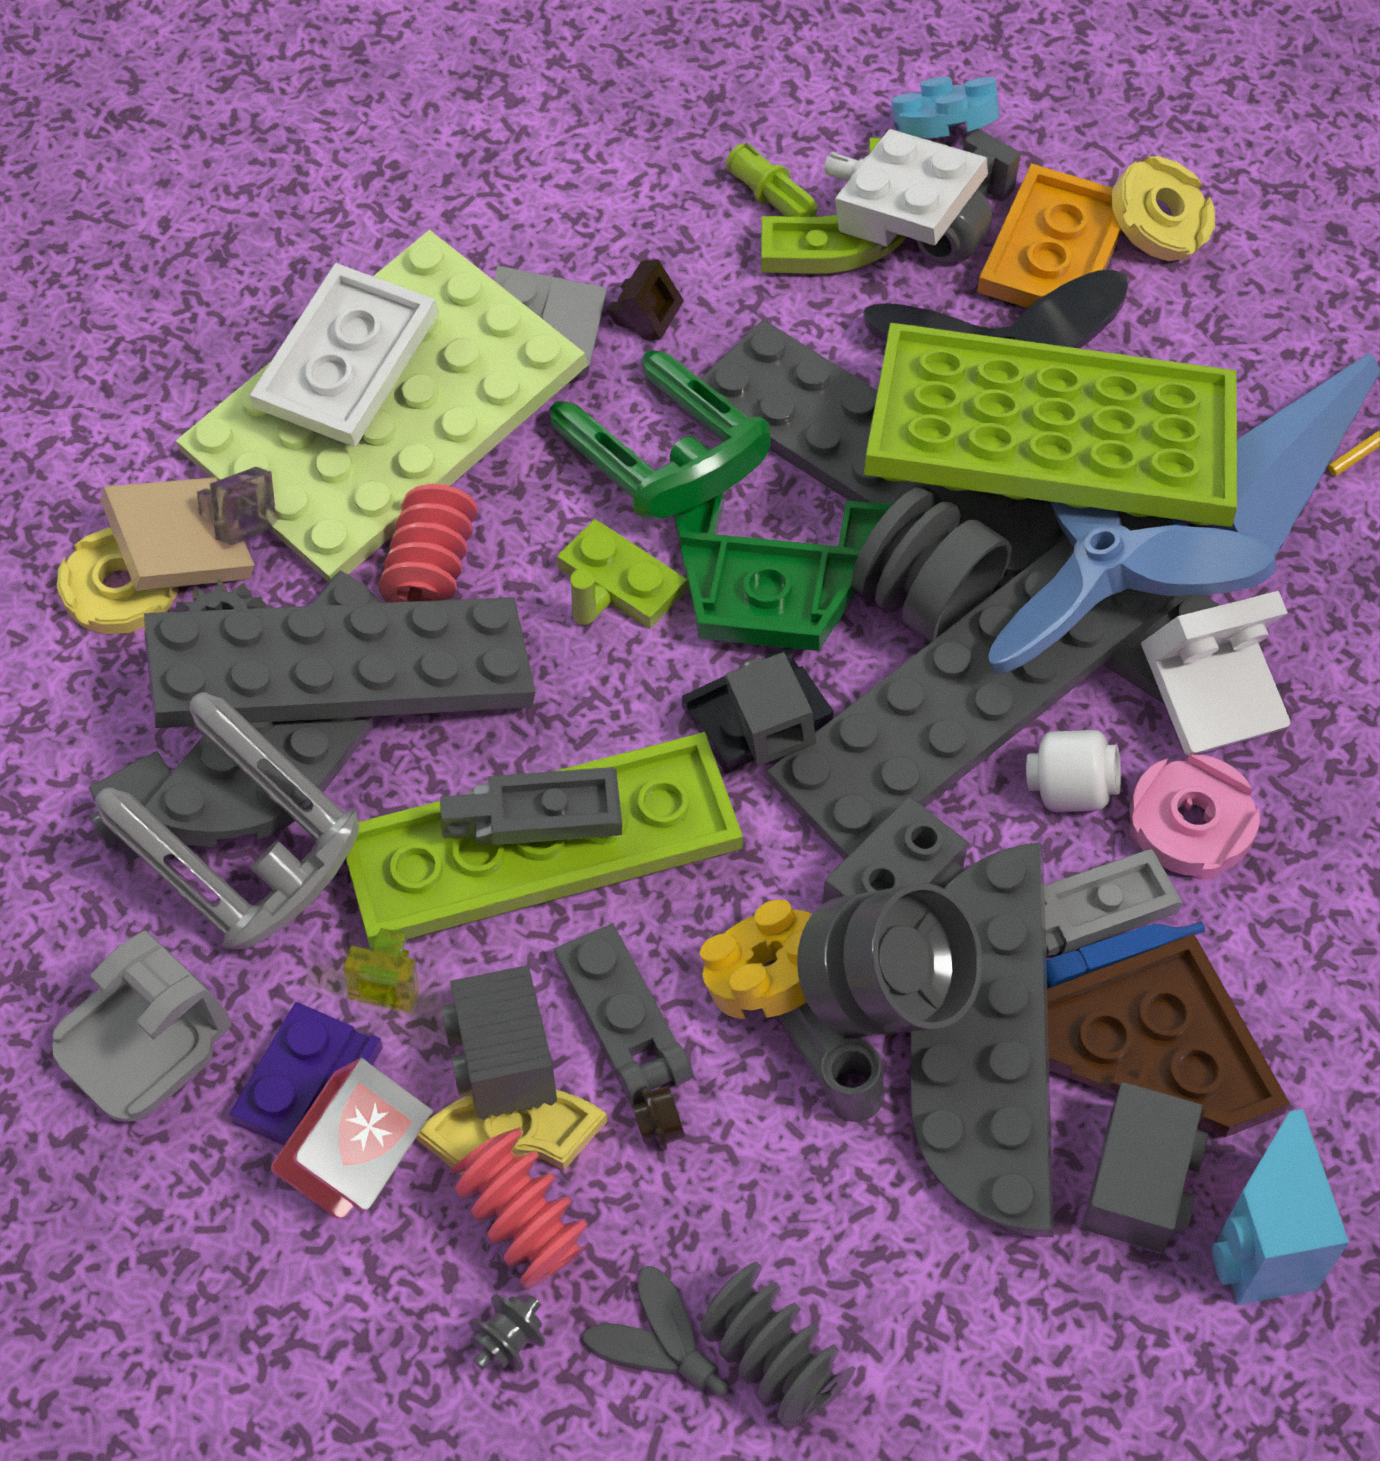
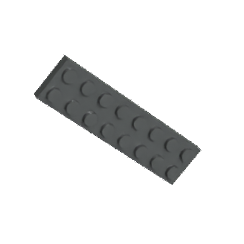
(949, 707)

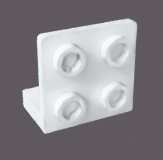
(1217, 674)

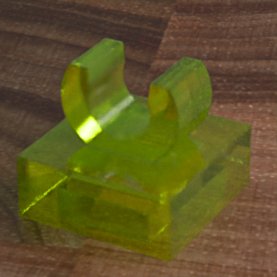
(384, 974)

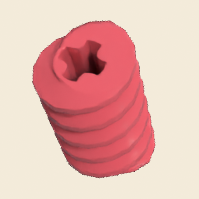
(428, 544)
(520, 1208)

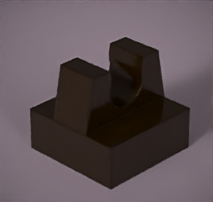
(647, 301)

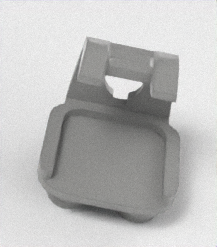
(139, 1031)

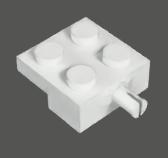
(904, 188)

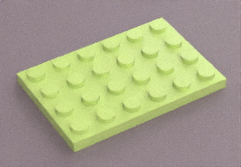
(459, 396)

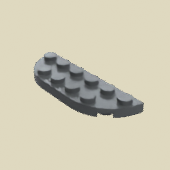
(216, 800)
(986, 1078)

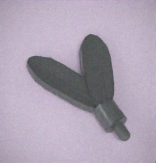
(664, 1350)

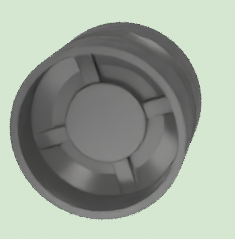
(890, 961)

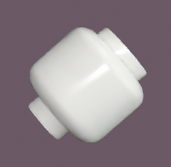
(1074, 770)

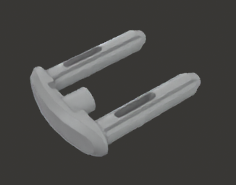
(292, 881)

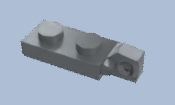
(536, 808)

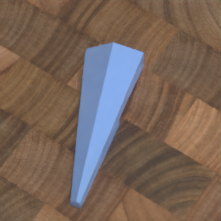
(1291, 450)

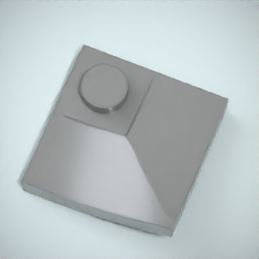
(564, 304)

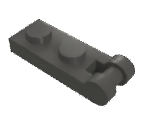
(622, 1012)

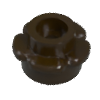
(658, 1117)

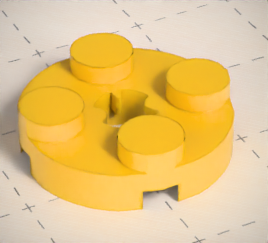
(737, 959)

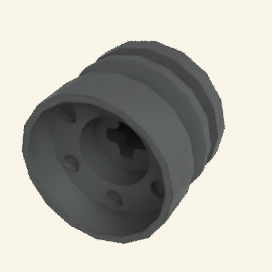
(929, 563)

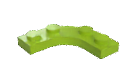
(816, 244)

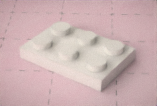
(344, 354)

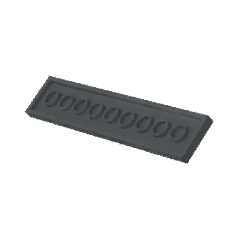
(823, 427)

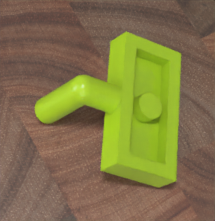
(615, 571)

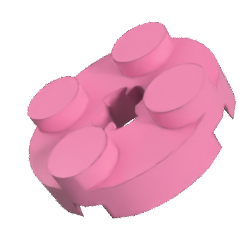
(1190, 847)

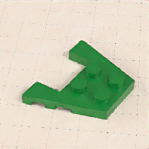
(767, 587)

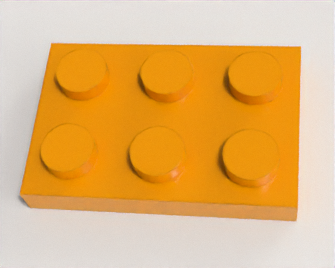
(1050, 236)

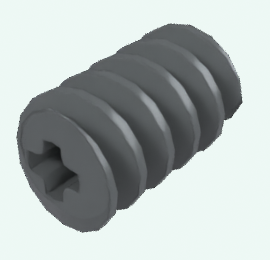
(772, 1349)

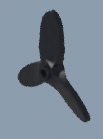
(1061, 318)

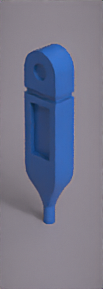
(1113, 950)

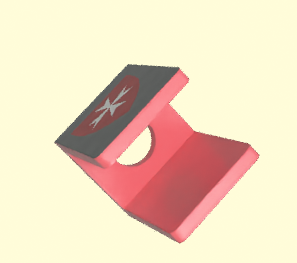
(351, 1139)

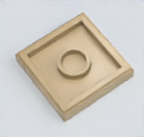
(168, 539)

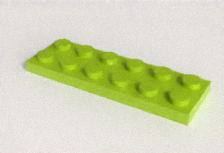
(426, 883)

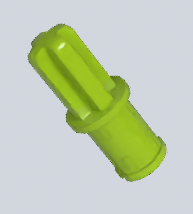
(770, 182)

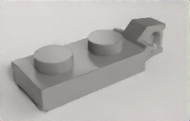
(1107, 902)

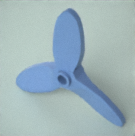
(1112, 559)

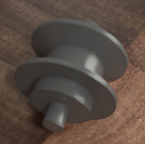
(507, 1332)

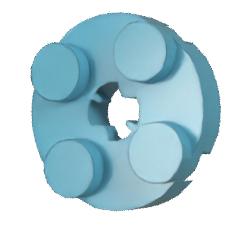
(944, 106)

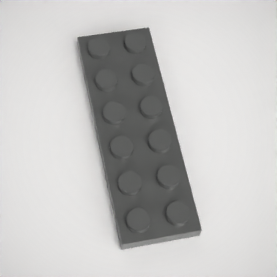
(340, 660)

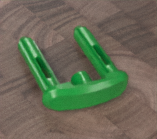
(693, 470)

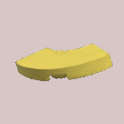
(553, 1131)

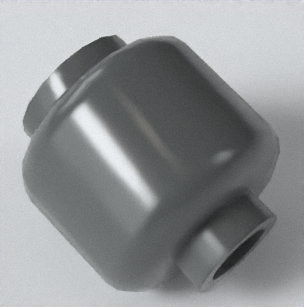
(964, 232)

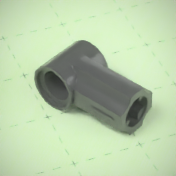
(832, 1058)

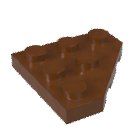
(1164, 1028)

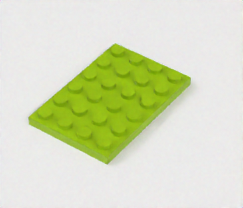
(1056, 425)

